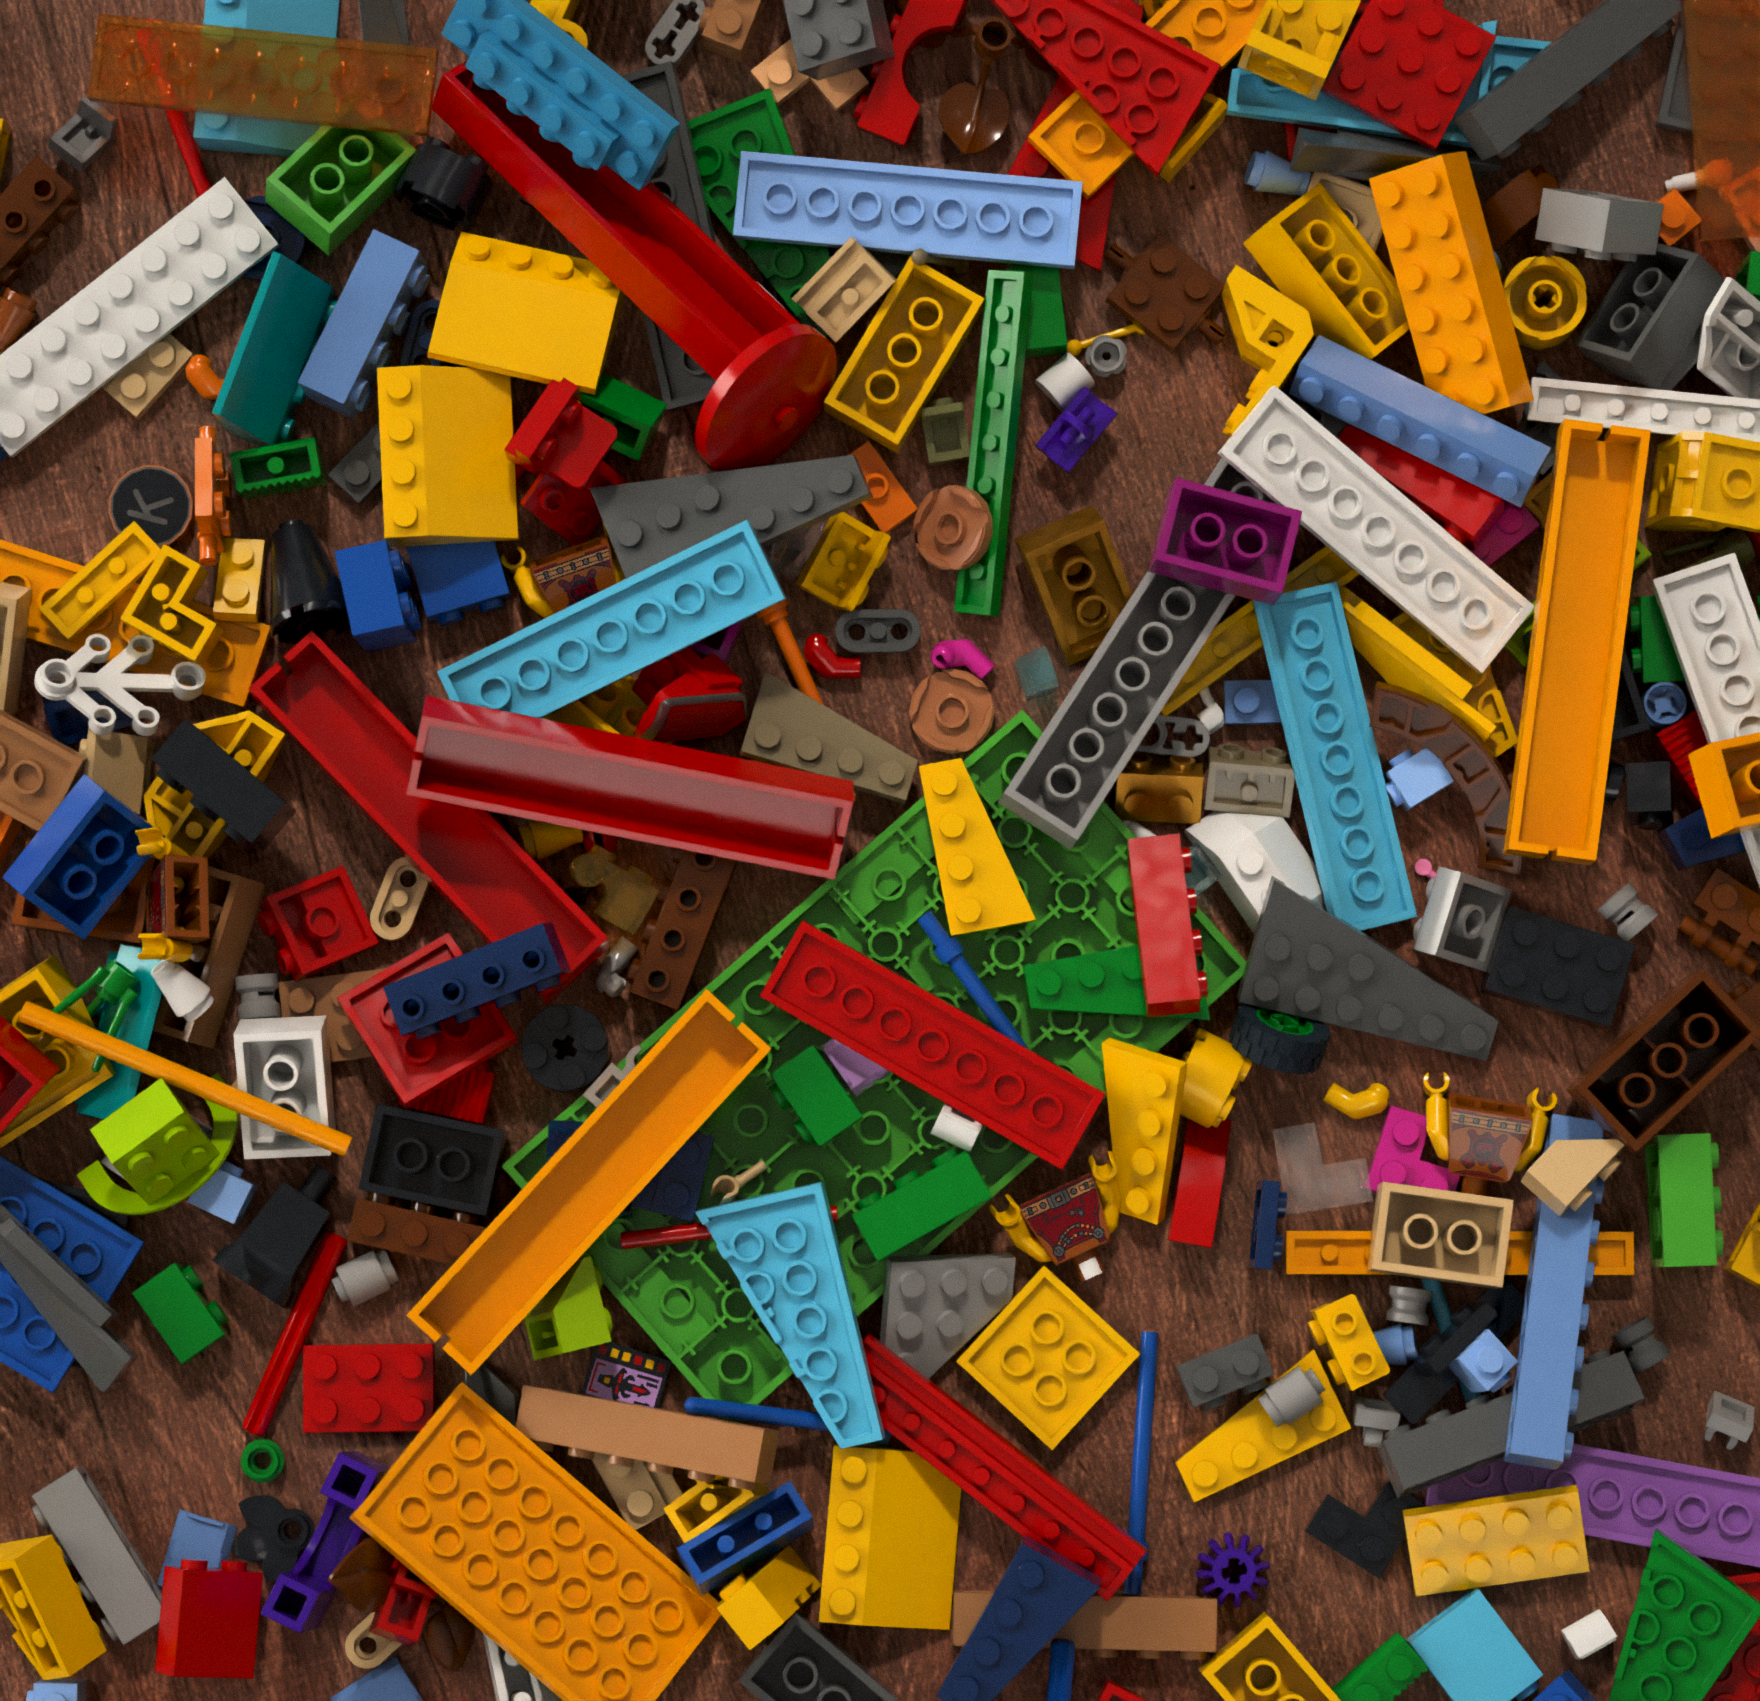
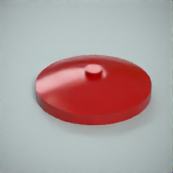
(766, 398)

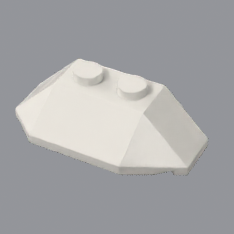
(1732, 341)
(1249, 852)

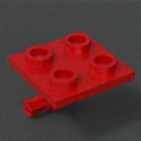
(565, 509)

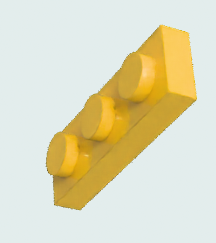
(101, 581)

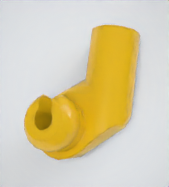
(1360, 1104)

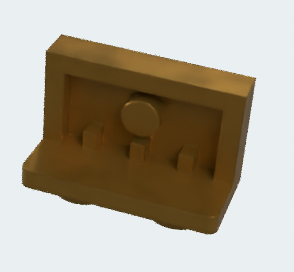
(1160, 789)

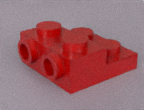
(316, 924)

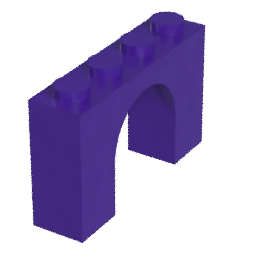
(304, 1593)

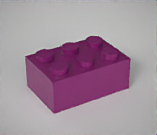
(1225, 541)

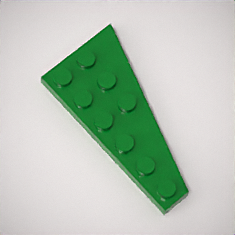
(718, 139)
(1681, 1627)

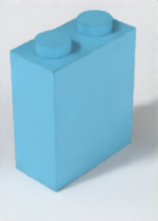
(1475, 1653)

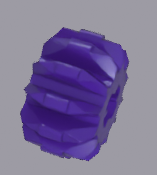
(1244, 1578)

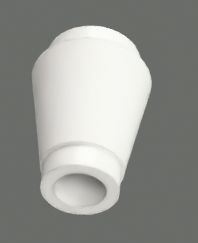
(183, 990)

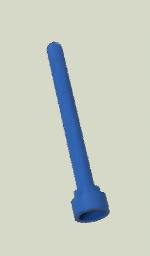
(763, 1415)

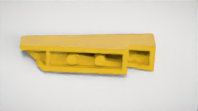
(1409, 664)

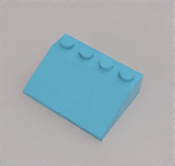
(284, 16)

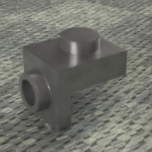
(85, 135)

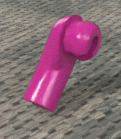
(961, 653)

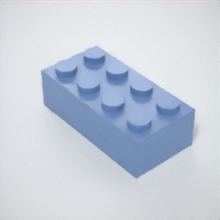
(364, 325)

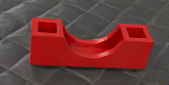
(890, 109)

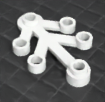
(114, 683)

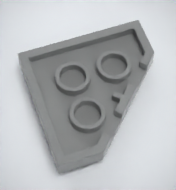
(941, 1303)

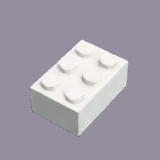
(288, 1066)

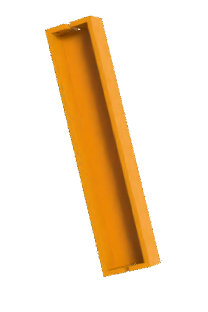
(1577, 642)
(589, 1181)

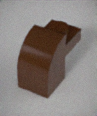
(1516, 206)

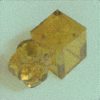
(624, 894)

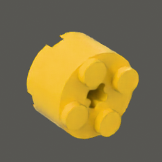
(1566, 294)
(1210, 1075)

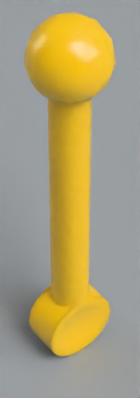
(1075, 347)

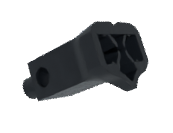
(281, 1238)

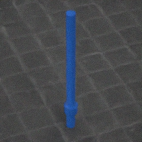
(950, 952)
(1141, 1453)

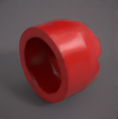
(609, 841)

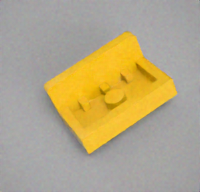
(844, 562)
(1350, 1342)

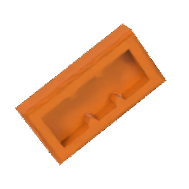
(890, 501)

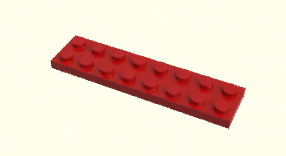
(932, 1044)

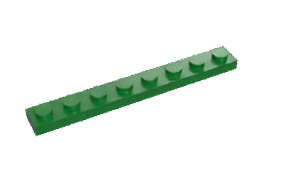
(996, 430)

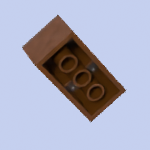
(1664, 1060)

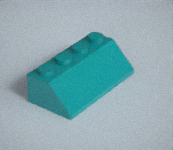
(134, 1029)

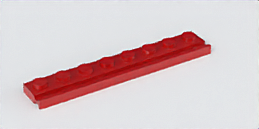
(997, 1471)

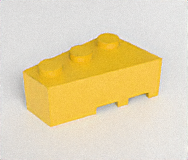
(767, 1597)
(46, 1608)

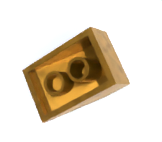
(1076, 580)

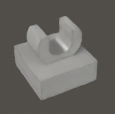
(1375, 1417)
(1730, 1418)

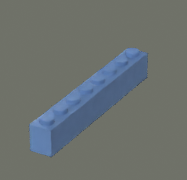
(1553, 1319)

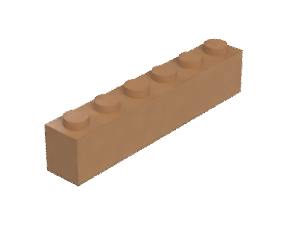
(648, 1435)
(1123, 1623)

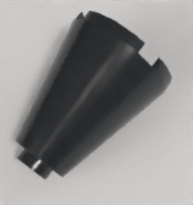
(303, 586)

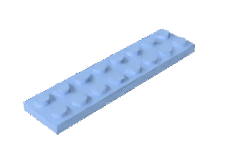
(907, 209)

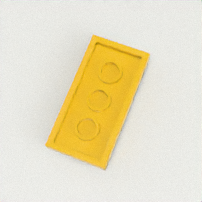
(1496, 1540)

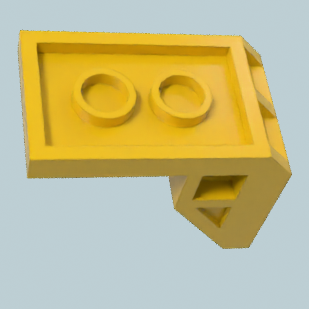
(1297, 42)
(1258, 317)
(1705, 484)

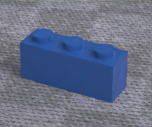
(745, 1538)

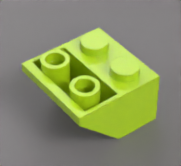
(570, 1314)

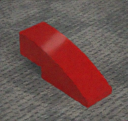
(1199, 1184)
(405, 1607)

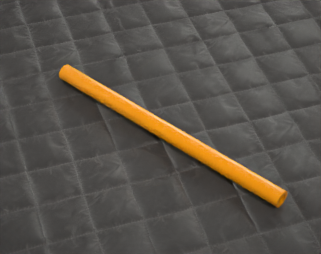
(184, 1078)

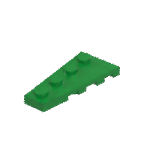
(1095, 984)

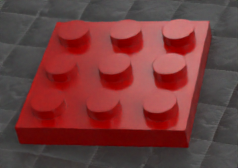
(1409, 66)
(423, 1065)

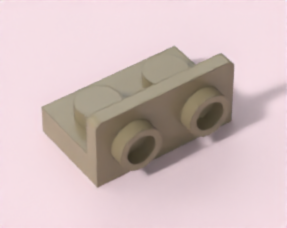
(1249, 781)

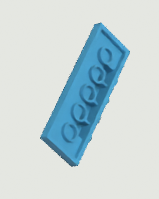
(561, 87)

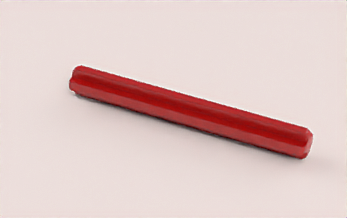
(294, 1334)

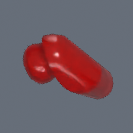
(826, 662)

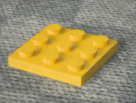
(1048, 1357)

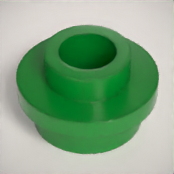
(249, 1465)

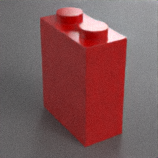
(209, 1620)

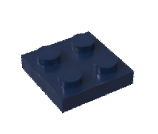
(1268, 1206)

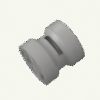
(1620, 904)
(257, 996)

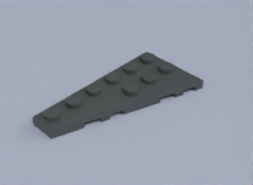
(672, 514)
(1337, 975)

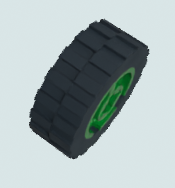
(1279, 1039)

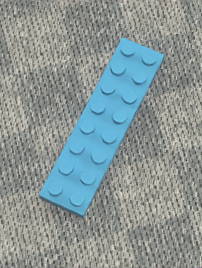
(620, 628)
(1335, 757)

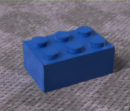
(376, 596)
(80, 857)

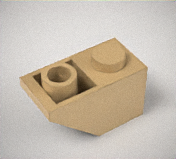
(1569, 1168)

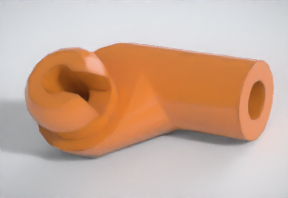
(203, 377)

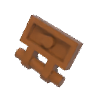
(1734, 907)

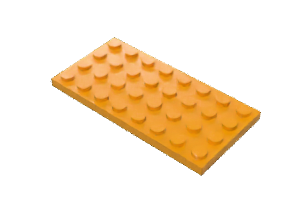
(535, 1558)

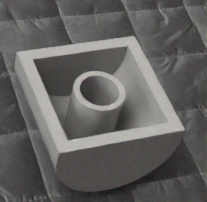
(1461, 918)

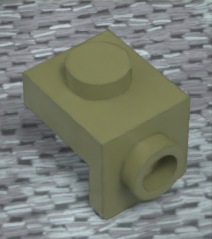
(945, 431)

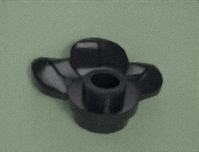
(266, 1535)

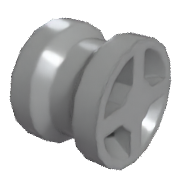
(1408, 1305)

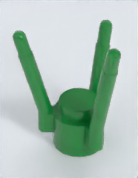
(114, 984)

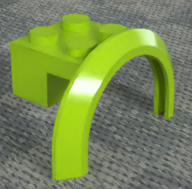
(157, 1151)

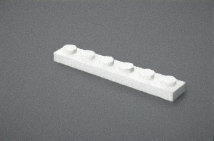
(1644, 408)

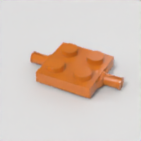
(211, 488)

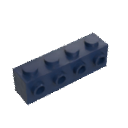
(476, 980)

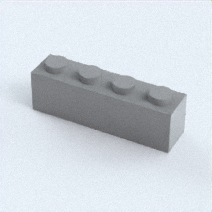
(101, 1553)

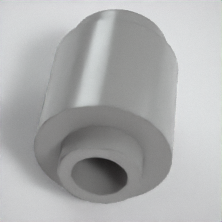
(365, 1277)
(1292, 1396)

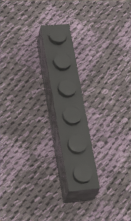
(1561, 71)
(1478, 1435)

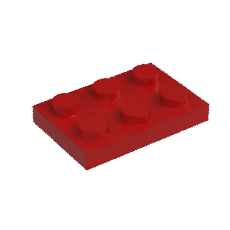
(368, 1387)

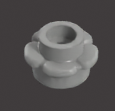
(1103, 367)

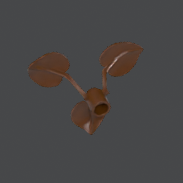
(972, 114)
(366, 1585)

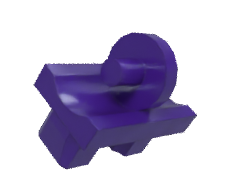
(1076, 430)

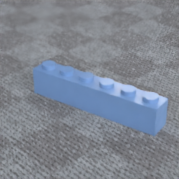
(1419, 420)

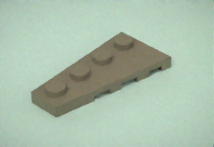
(809, 737)

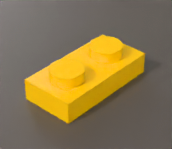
(240, 580)

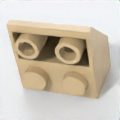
(120, 765)

